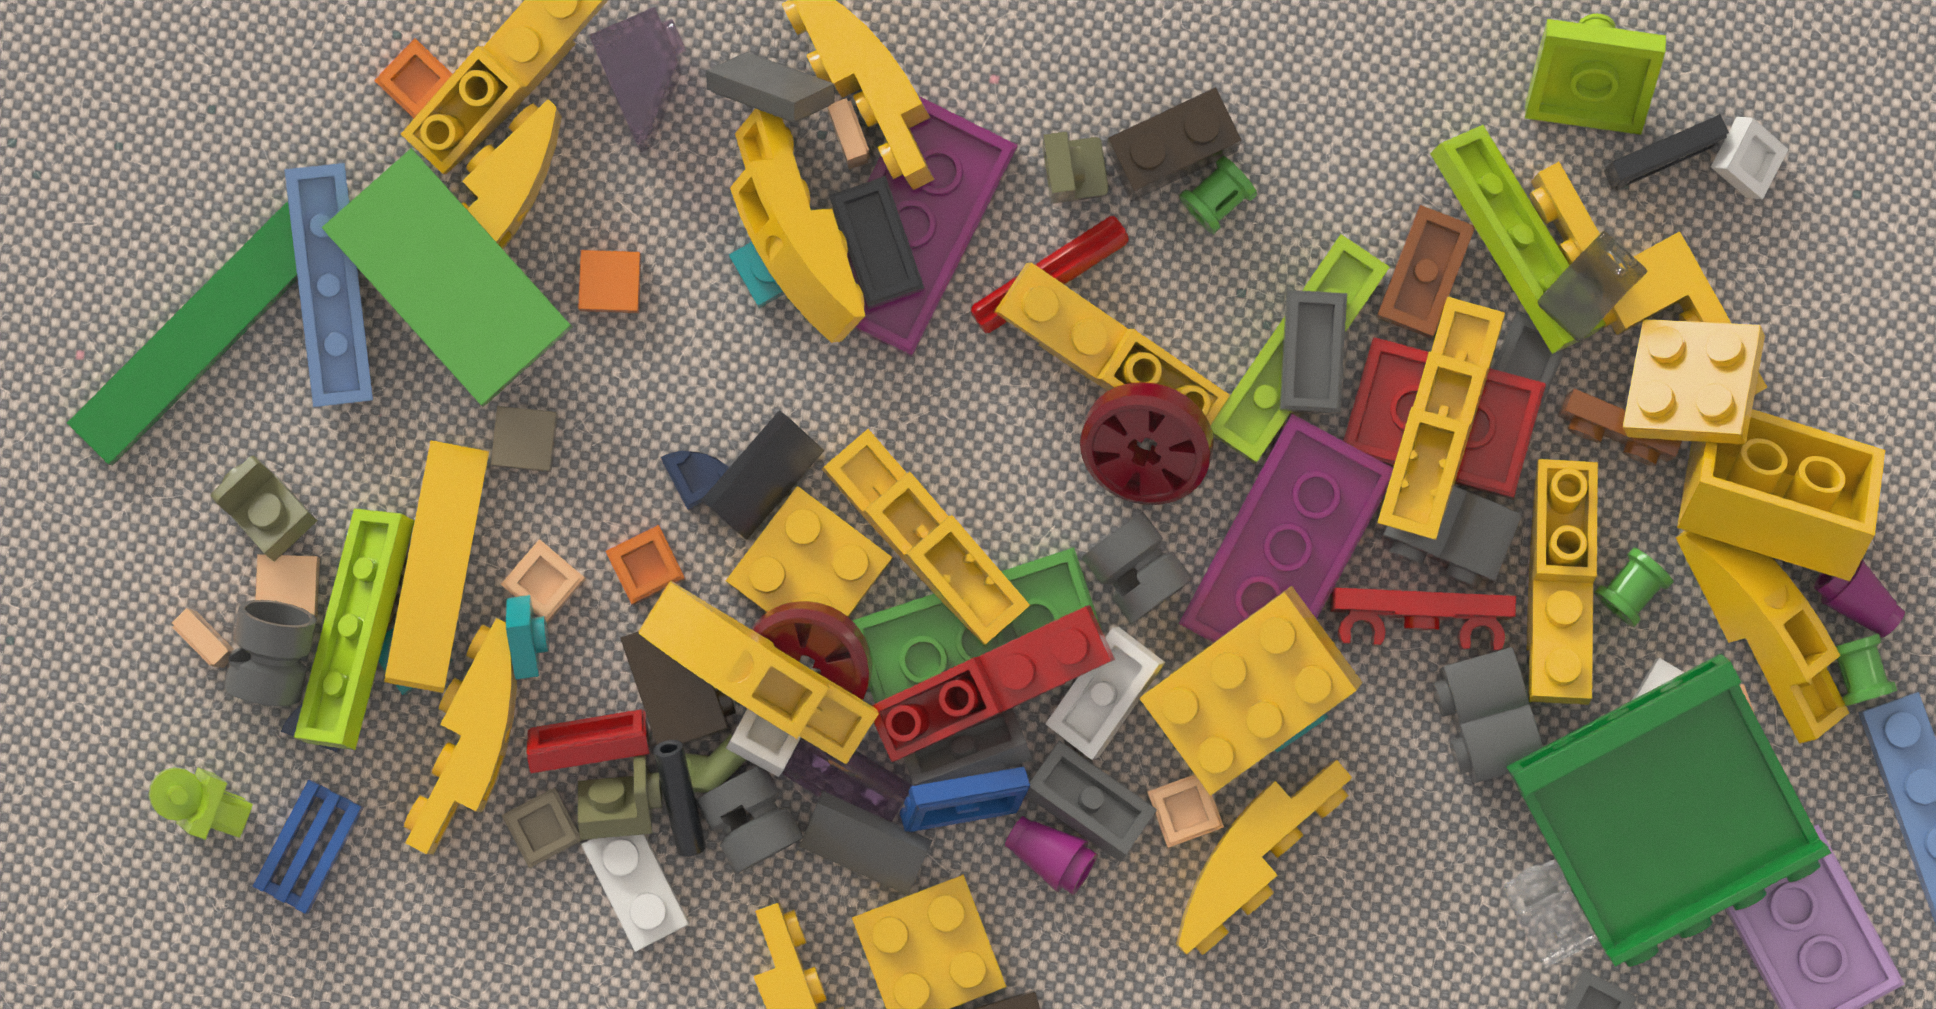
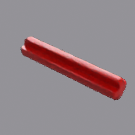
(1062, 265)

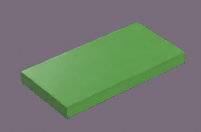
(447, 277)
(927, 638)

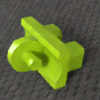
(198, 802)

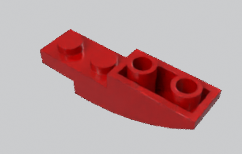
(991, 683)

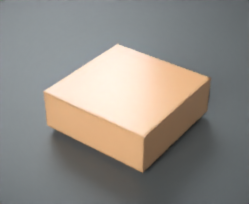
(849, 133)
(544, 578)
(289, 580)
(203, 638)
(1184, 810)

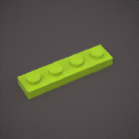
(1506, 224)
(1252, 411)
(354, 629)

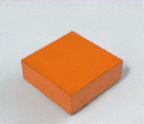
(413, 78)
(609, 281)
(645, 564)

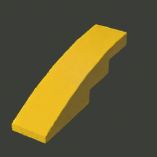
(1441, 418)
(926, 537)
(436, 566)

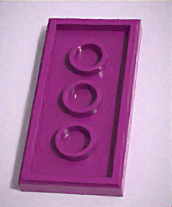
(938, 217)
(1290, 529)

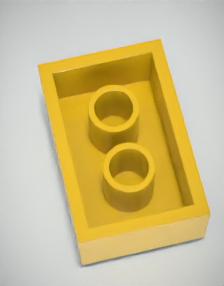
(1786, 494)
(1251, 690)

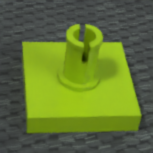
(1595, 75)

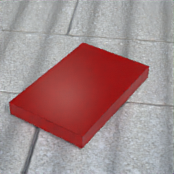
(1498, 434)

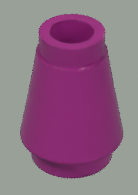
(1861, 600)
(1052, 854)

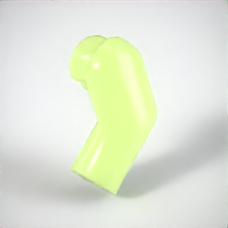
(713, 770)

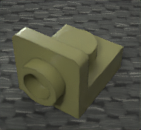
(1074, 168)
(263, 507)
(619, 804)

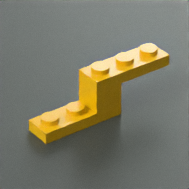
(1671, 266)

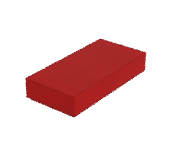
(587, 741)

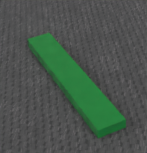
(190, 341)

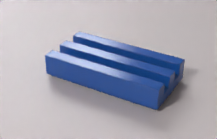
(964, 799)
(284, 891)

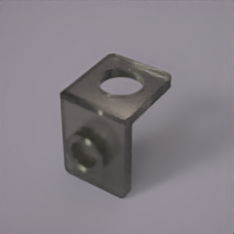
(1591, 286)

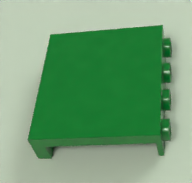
(1668, 812)

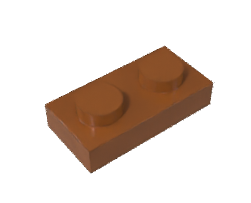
(1425, 271)
(1596, 418)

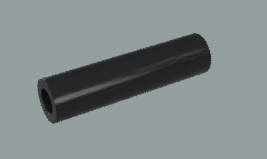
(679, 798)

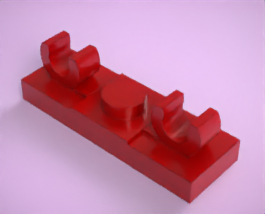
(1423, 612)

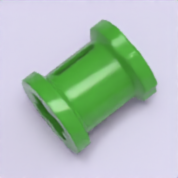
(1218, 194)
(1633, 587)
(1863, 670)

